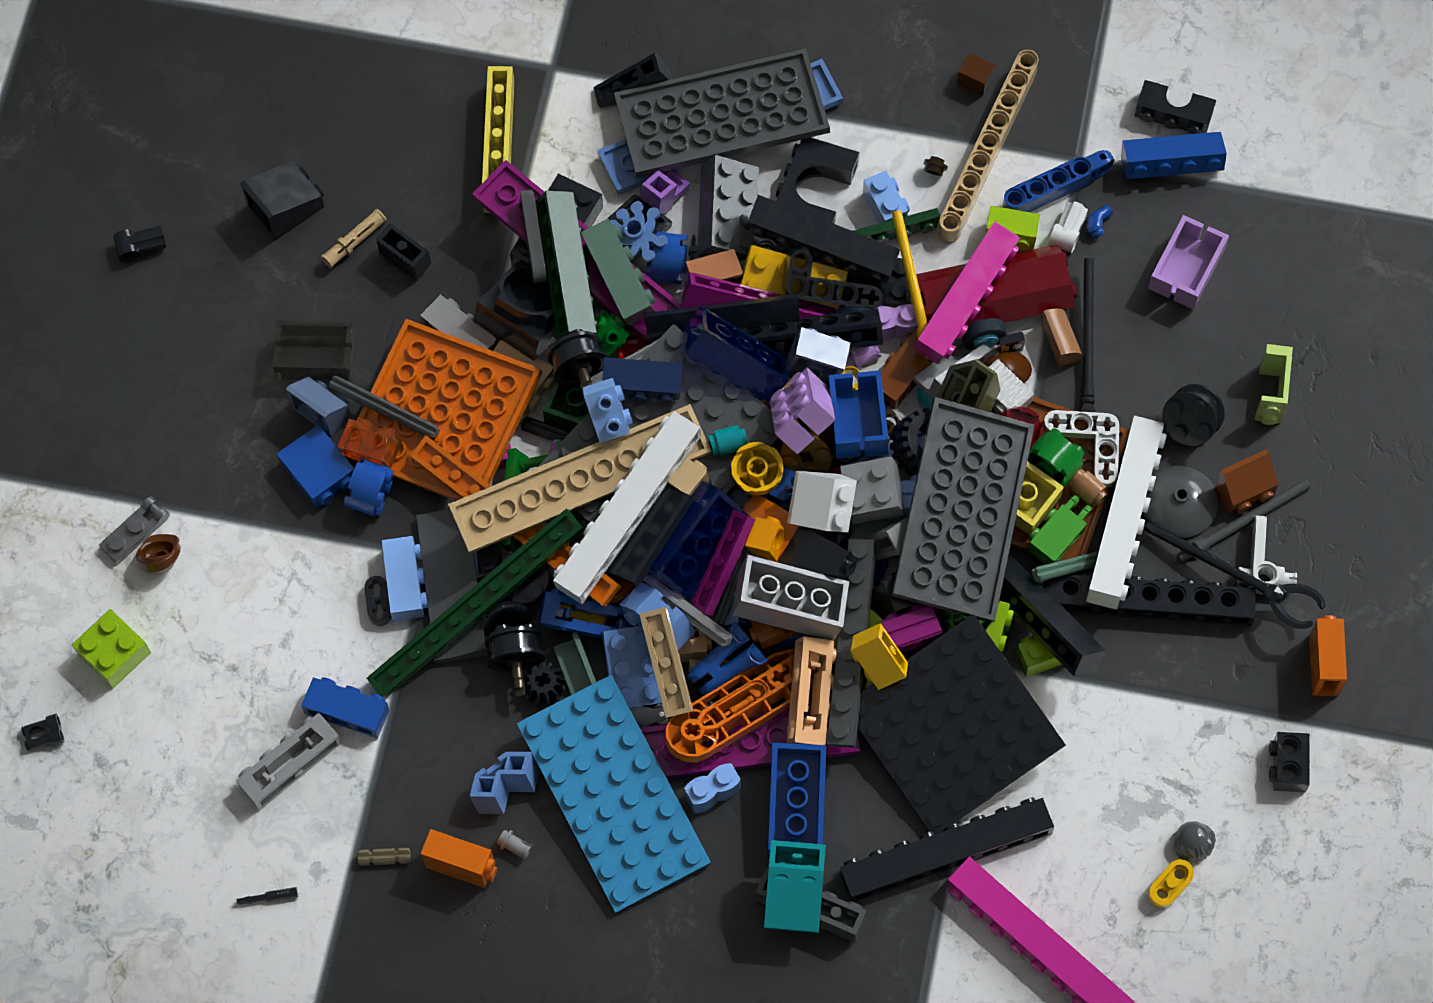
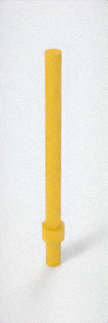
(910, 272)

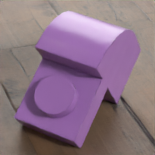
(663, 190)

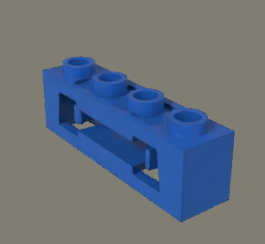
(550, 609)

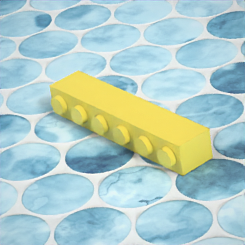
(498, 119)

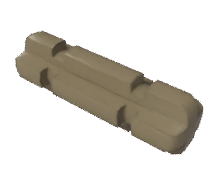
(384, 856)

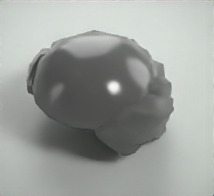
(1193, 841)

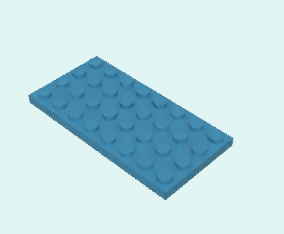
(613, 794)

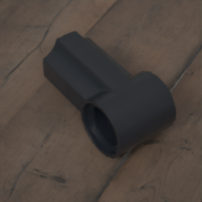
(133, 244)

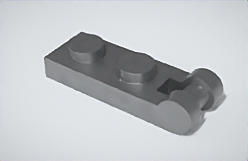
(134, 530)

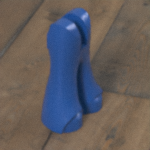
(748, 658)

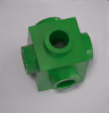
(611, 331)

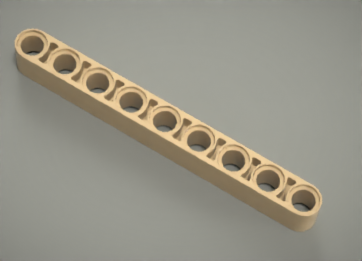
(988, 155)

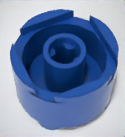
(669, 260)
(368, 487)

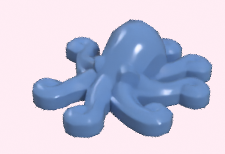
(637, 232)

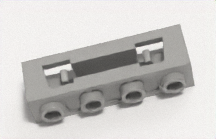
(256, 782)

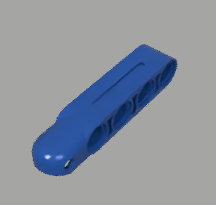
(1065, 173)

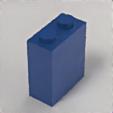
(316, 466)

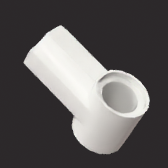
(1066, 232)

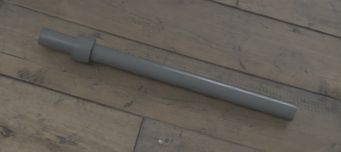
(1205, 543)

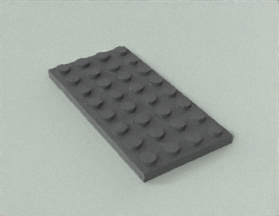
(721, 112)
(963, 510)

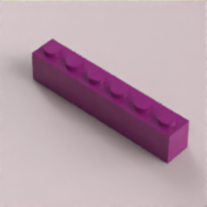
(706, 290)

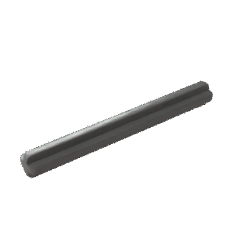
(384, 407)

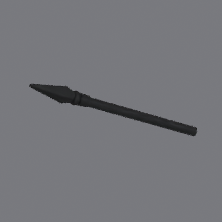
(1087, 390)

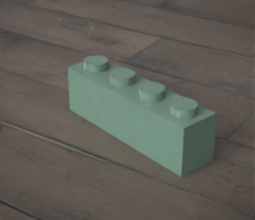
(618, 271)

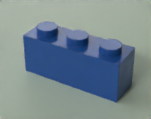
(346, 706)

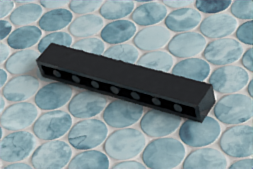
(946, 850)

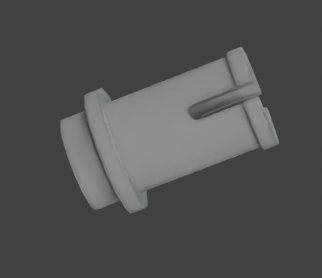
(514, 844)

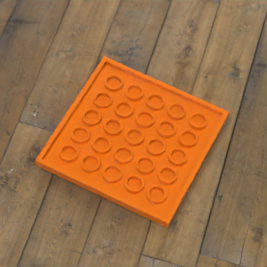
(459, 388)

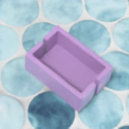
(1188, 262)
(805, 399)

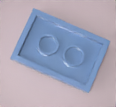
(631, 665)

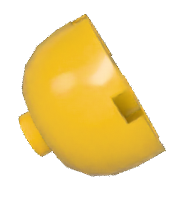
(757, 468)

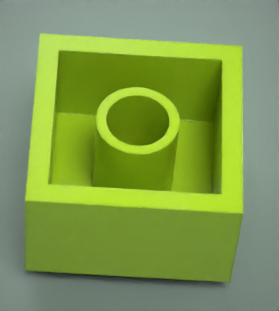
(111, 648)

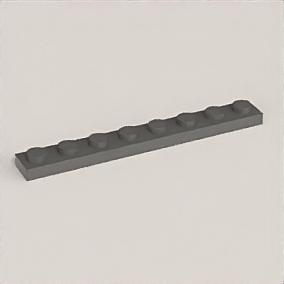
(848, 673)

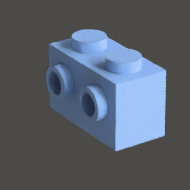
(883, 196)
(607, 410)

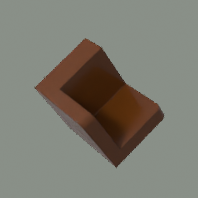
(975, 73)

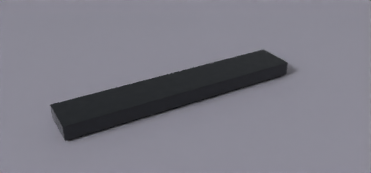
(738, 313)

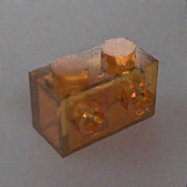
(369, 442)

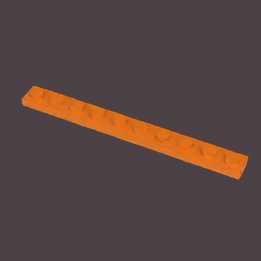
(467, 483)

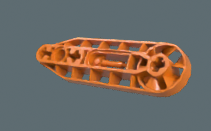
(687, 734)

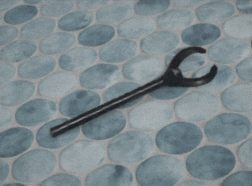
(1273, 592)

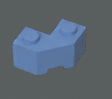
(645, 599)
(510, 774)

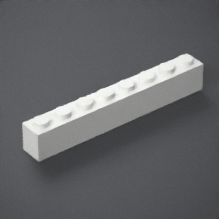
(627, 507)
(1125, 513)

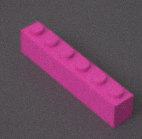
(966, 293)

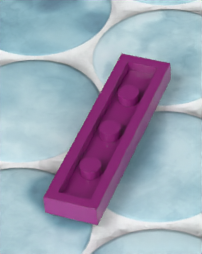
(723, 562)

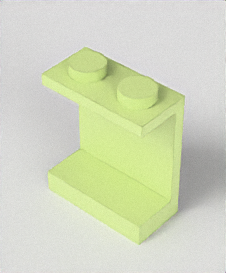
(1275, 362)

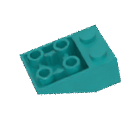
(794, 886)

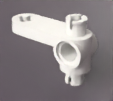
(1258, 565)

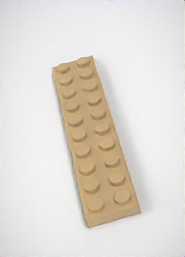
(558, 485)

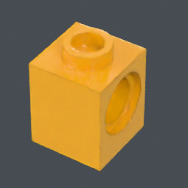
(766, 538)

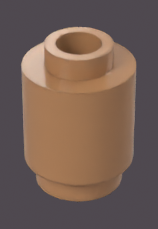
(1088, 488)

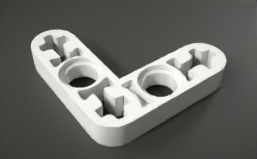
(1100, 437)

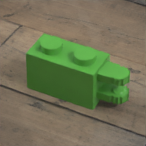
(1059, 532)

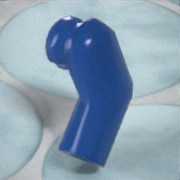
(1095, 220)

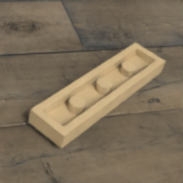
(666, 662)

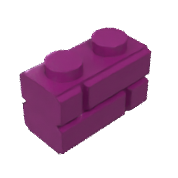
(913, 628)

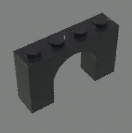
(812, 160)

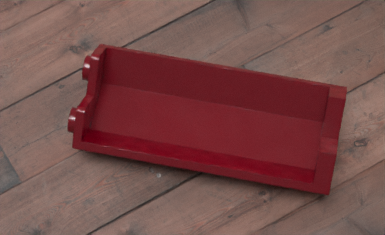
(1029, 285)

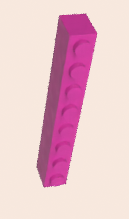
(1031, 936)

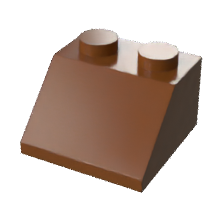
(1247, 483)

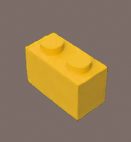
(879, 656)

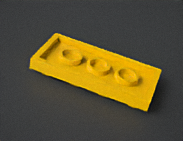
(766, 268)

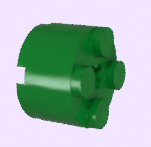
(1056, 456)

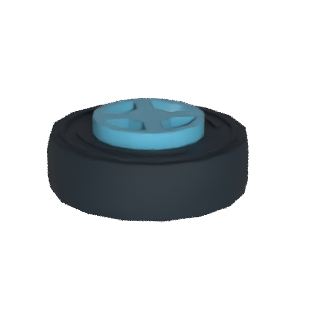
(983, 332)

